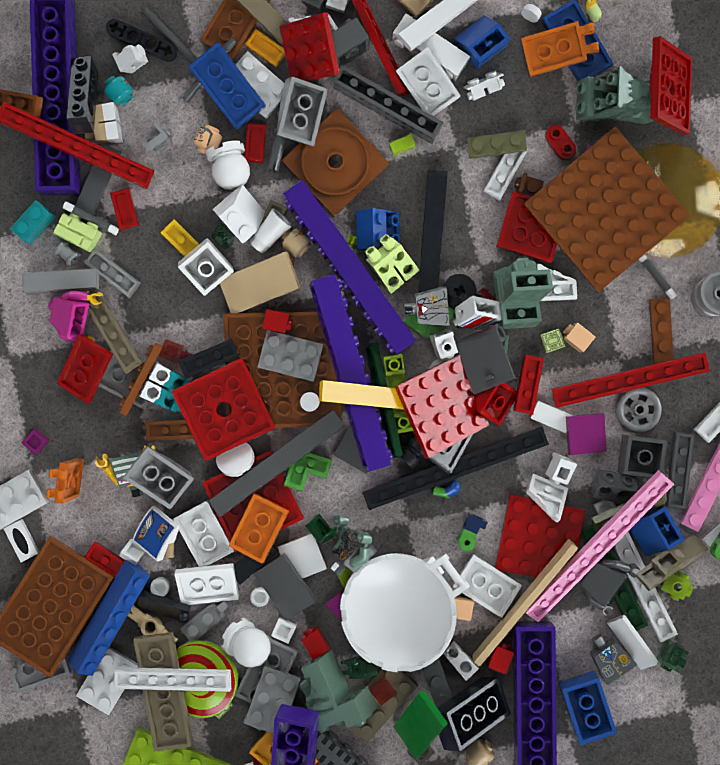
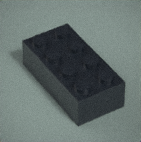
(473, 713)

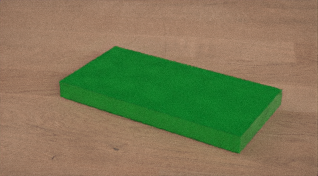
(420, 724)

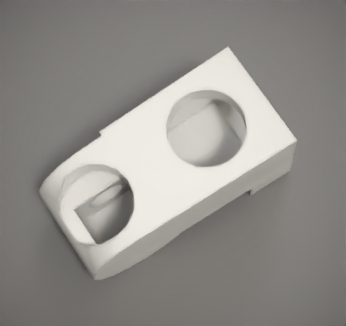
(460, 660)

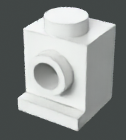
(130, 58)
(438, 342)
(560, 469)

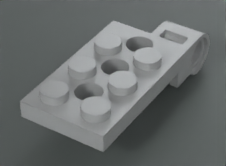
(286, 655)

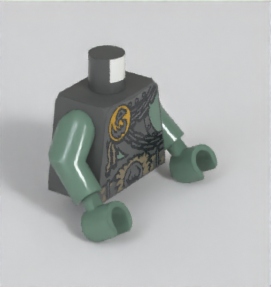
(351, 548)

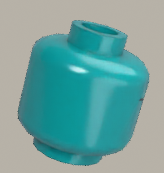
(118, 90)

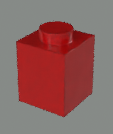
(277, 321)
(315, 642)
(500, 657)

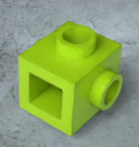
(670, 586)

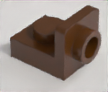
(528, 185)

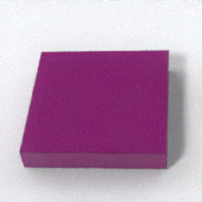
(586, 433)

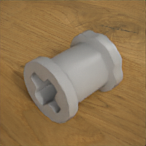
(67, 253)

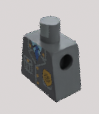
(610, 659)

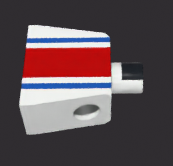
(477, 313)

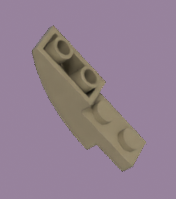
(671, 561)

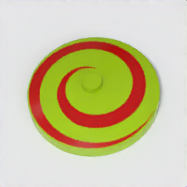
(207, 655)

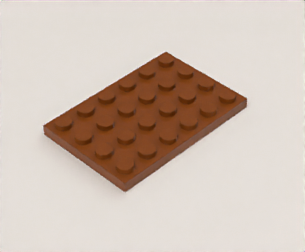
(51, 606)

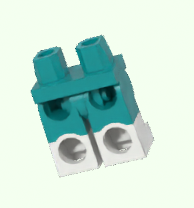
(162, 395)

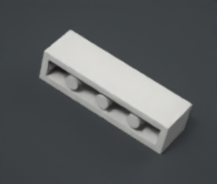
(449, 56)

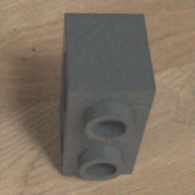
(613, 486)

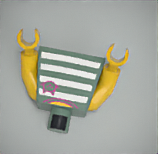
(117, 469)

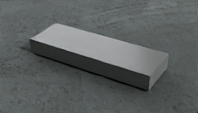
(112, 273)

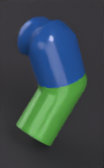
(447, 492)

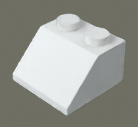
(240, 213)

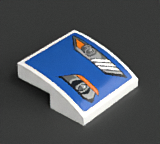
(155, 533)

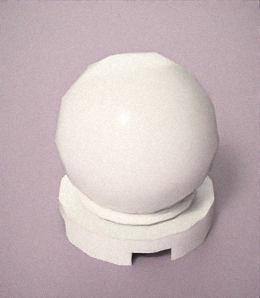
(229, 166)
(246, 643)

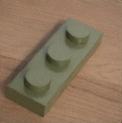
(497, 144)

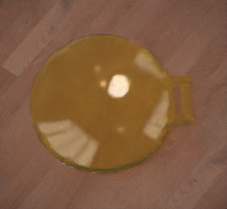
(697, 189)

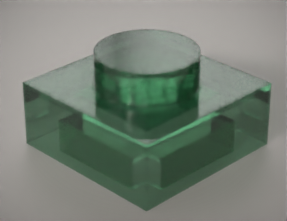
(222, 236)

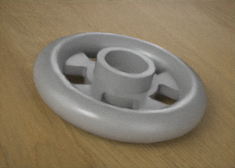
(633, 425)

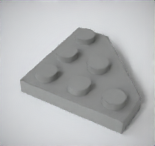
(27, 677)

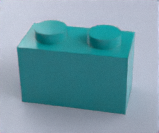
(33, 222)

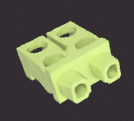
(388, 257)

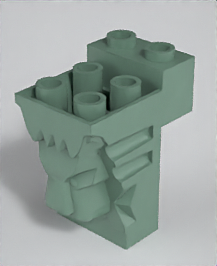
(614, 97)
(519, 292)
(331, 696)

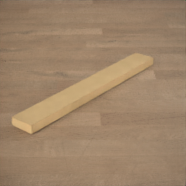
(524, 602)

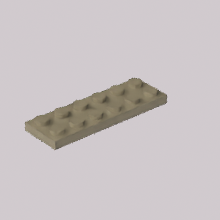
(165, 708)

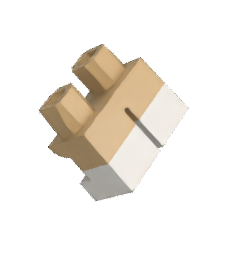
(106, 125)

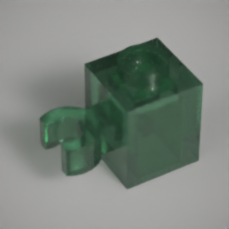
(672, 656)
(359, 668)

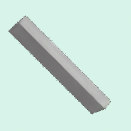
(61, 281)

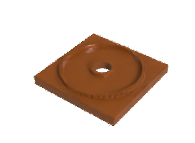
(339, 185)

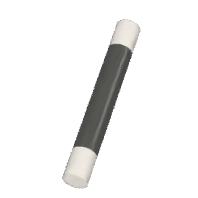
(91, 218)
(658, 277)

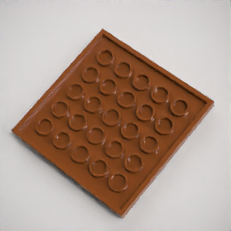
(606, 209)
(280, 391)

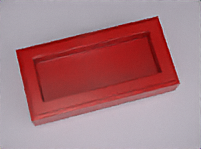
(255, 142)
(124, 209)

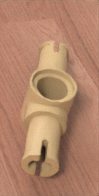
(143, 620)

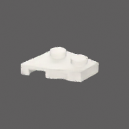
(563, 287)
(547, 495)

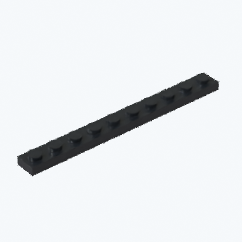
(466, 464)

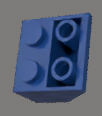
(482, 41)
(373, 225)
(656, 531)

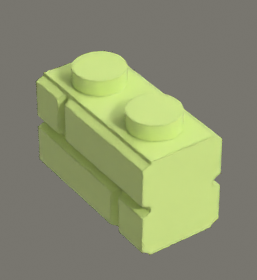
(78, 233)

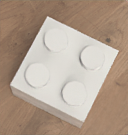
(205, 266)

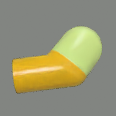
(593, 10)

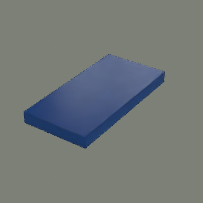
(596, 62)
(227, 85)

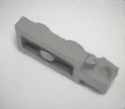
(204, 620)

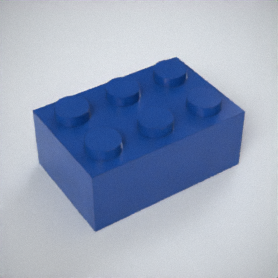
(587, 707)

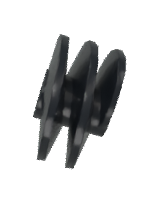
(459, 281)

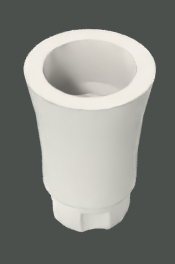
(270, 231)

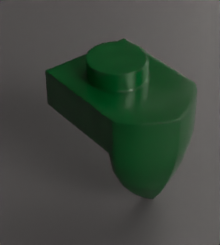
(320, 529)

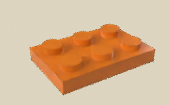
(258, 528)

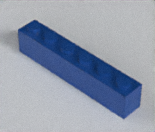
(108, 618)

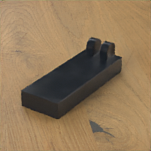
(247, 566)
(164, 606)

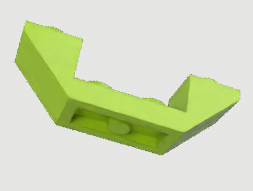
(395, 375)

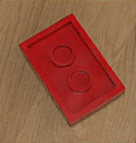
(84, 368)

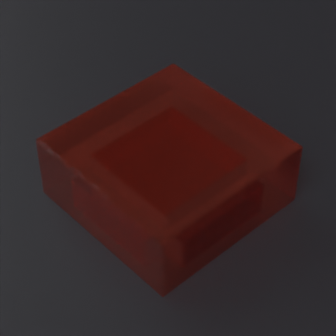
(171, 351)
(383, 691)

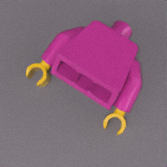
(70, 313)

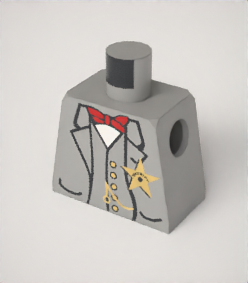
(430, 307)

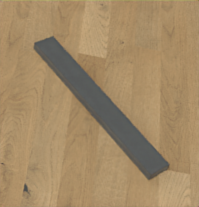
(276, 463)

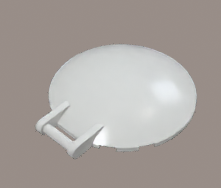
(401, 611)

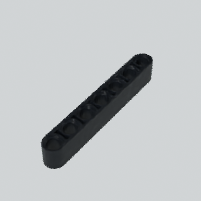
(432, 230)

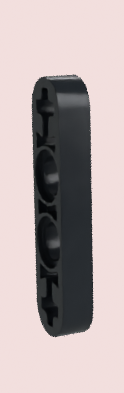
(142, 38)

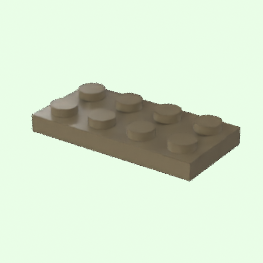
(403, 686)

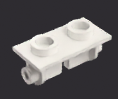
(477, 86)

